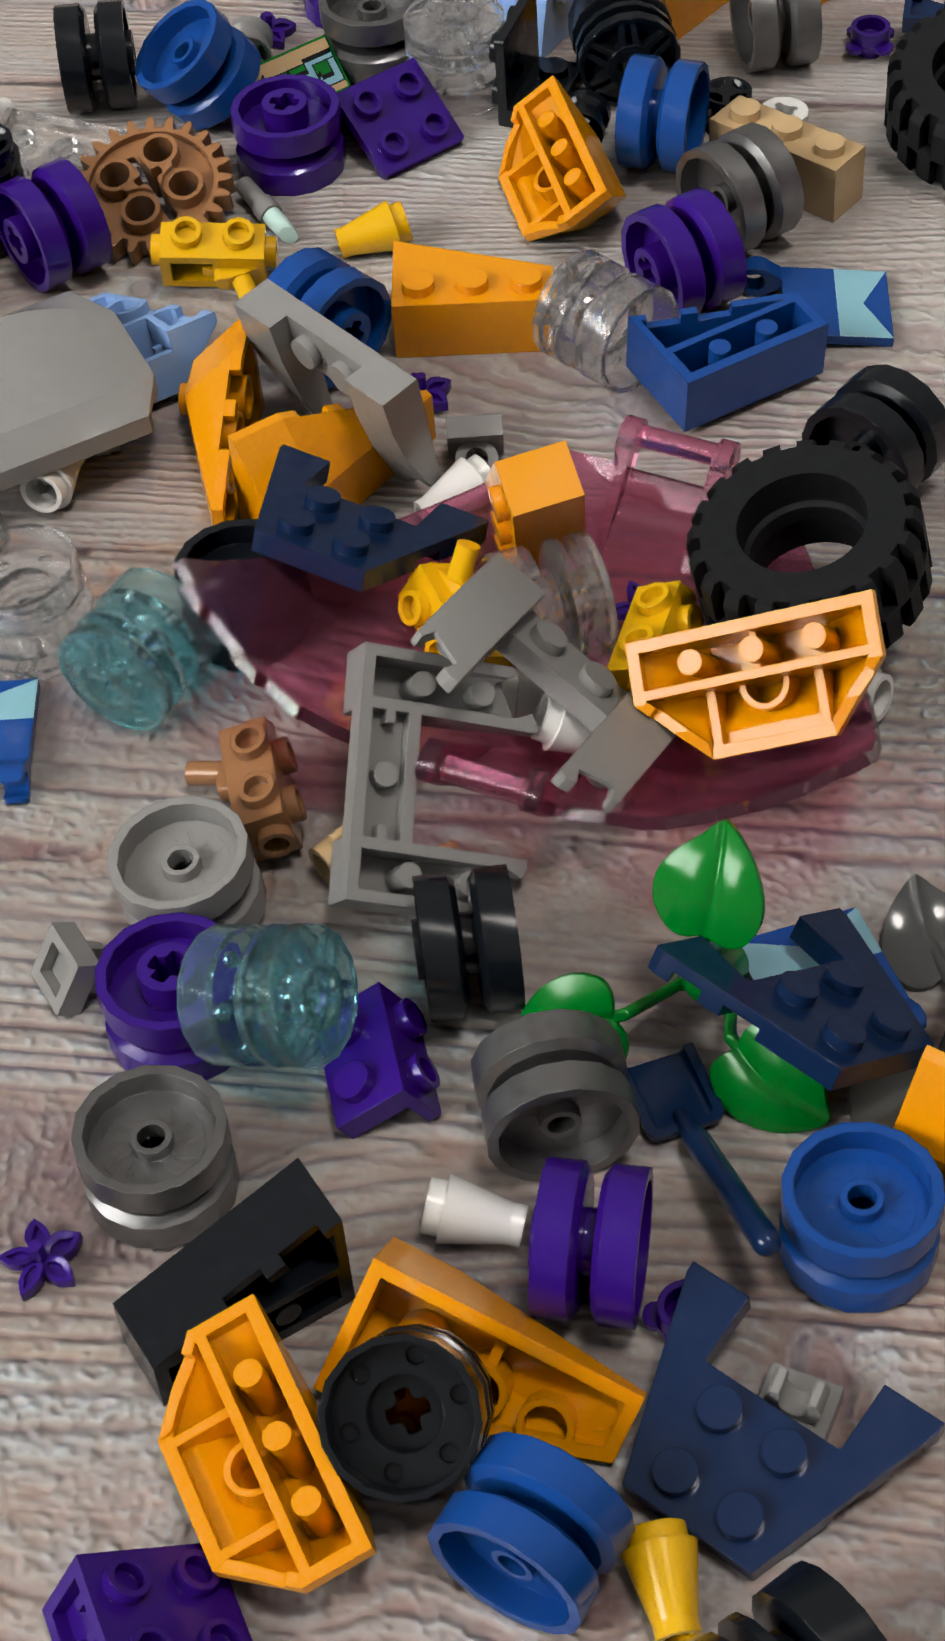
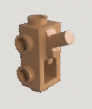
(258, 785)

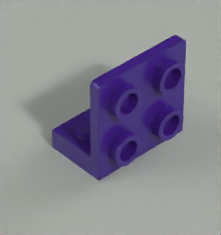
(398, 119)
(144, 1597)

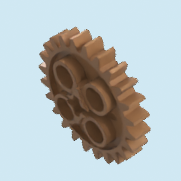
(178, 166)

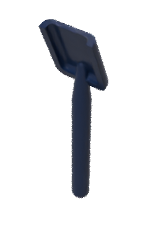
(679, 1100)

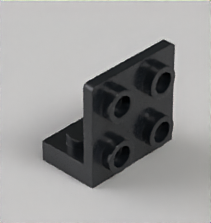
(518, 61)

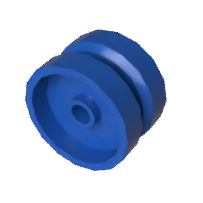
(197, 63)
(660, 111)
(338, 293)
(860, 1217)
(532, 1532)

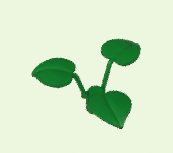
(714, 893)

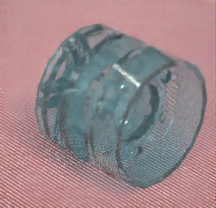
(138, 649)
(267, 995)

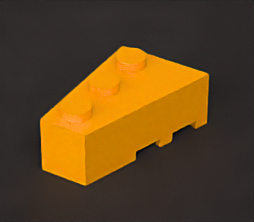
(462, 302)
(535, 498)

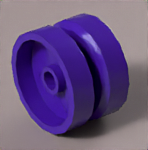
(289, 134)
(53, 225)
(687, 249)
(140, 993)
(583, 1241)

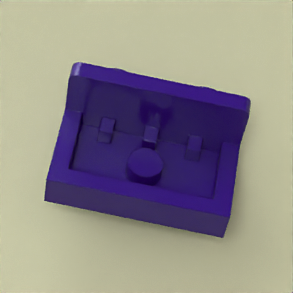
(382, 1065)

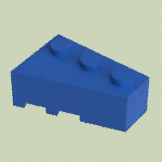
(726, 358)

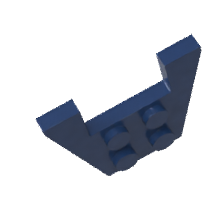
(345, 541)
(827, 1020)
(738, 1465)

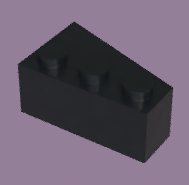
(274, 1244)

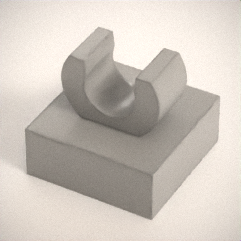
(475, 436)
(66, 968)
(803, 1398)

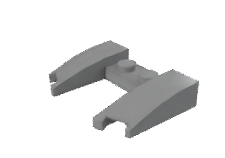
(306, 345)
(498, 614)
(389, 699)

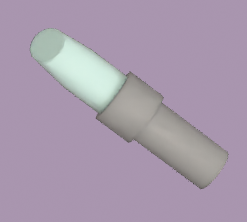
(266, 209)

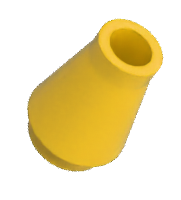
(374, 230)
(666, 1577)

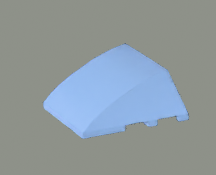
(163, 337)

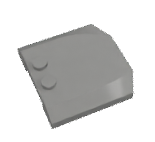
(68, 387)

